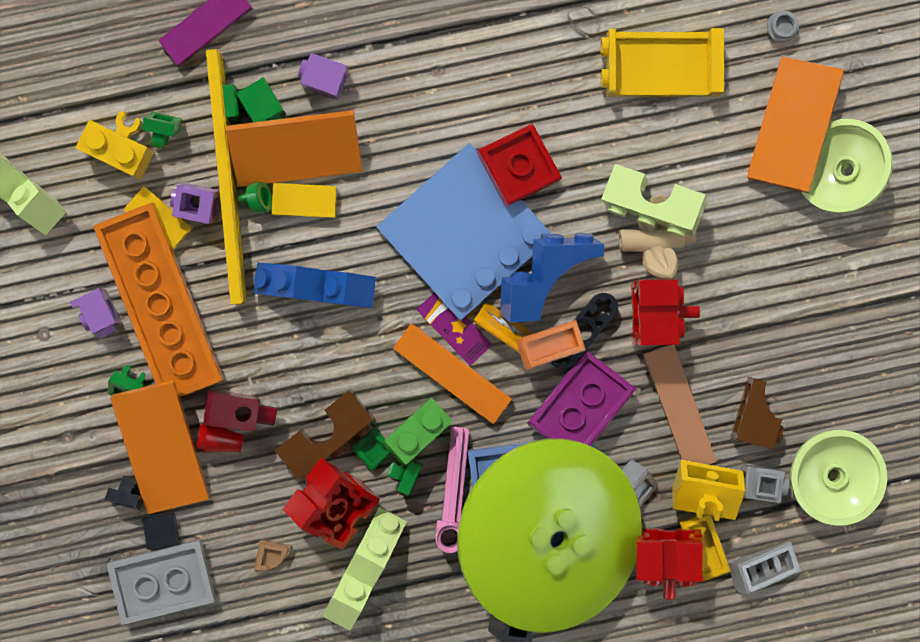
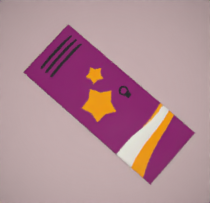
(460, 334)

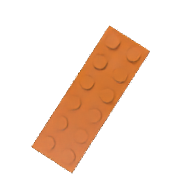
(158, 299)

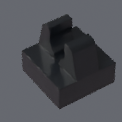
(125, 494)

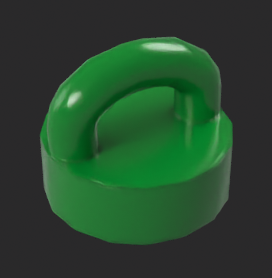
(257, 197)

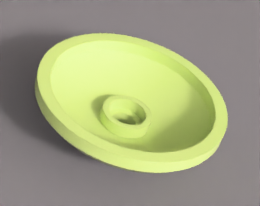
(856, 146)
(859, 479)

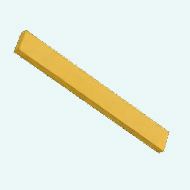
(227, 181)

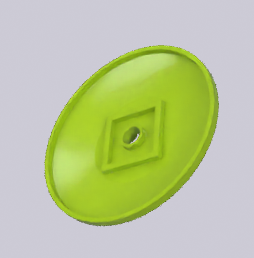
(510, 527)

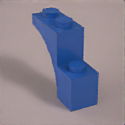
(314, 284)
(526, 292)

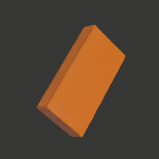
(550, 344)

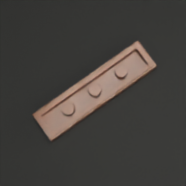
(679, 405)

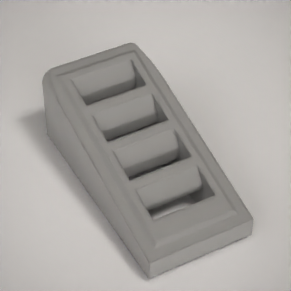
(745, 574)

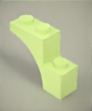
(28, 198)
(364, 569)

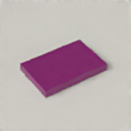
(582, 402)

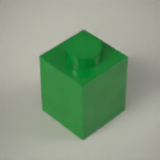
(261, 102)

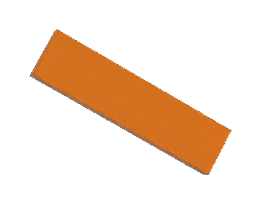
(452, 373)

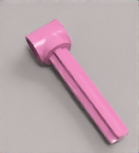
(453, 486)

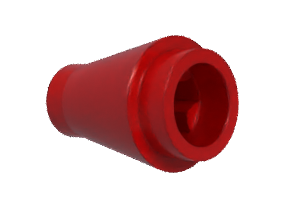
(218, 439)

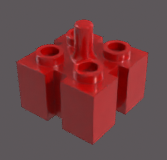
(659, 312)
(331, 504)
(670, 558)

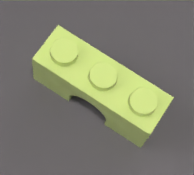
(678, 213)

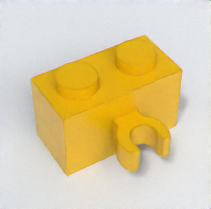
(116, 146)
(708, 490)

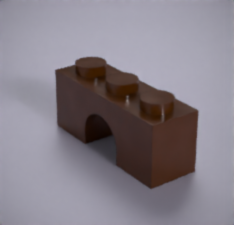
(349, 419)

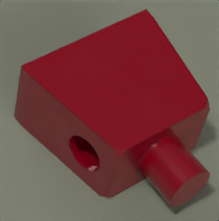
(221, 410)

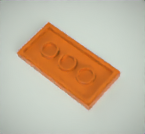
(795, 124)
(295, 148)
(160, 446)

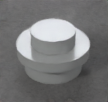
(782, 26)

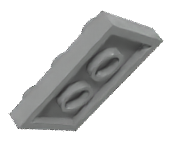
(161, 582)

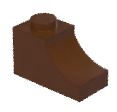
(754, 419)

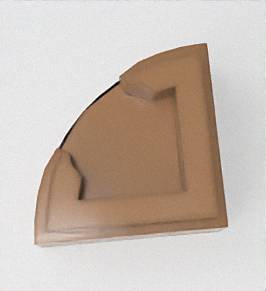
(270, 555)

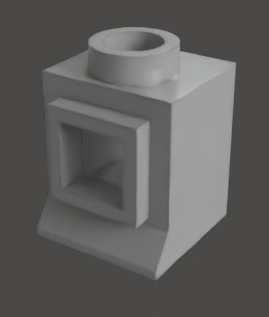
(765, 483)

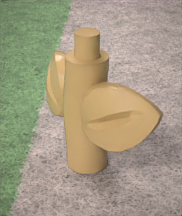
(656, 244)

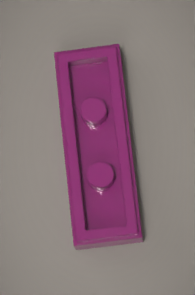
(202, 28)

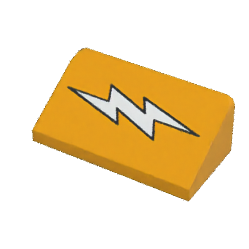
(493, 322)

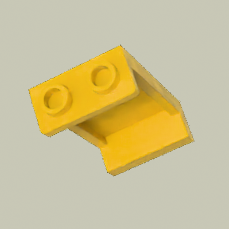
(663, 64)

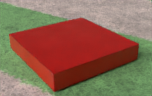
(519, 165)

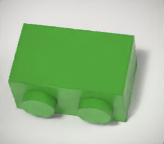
(417, 431)

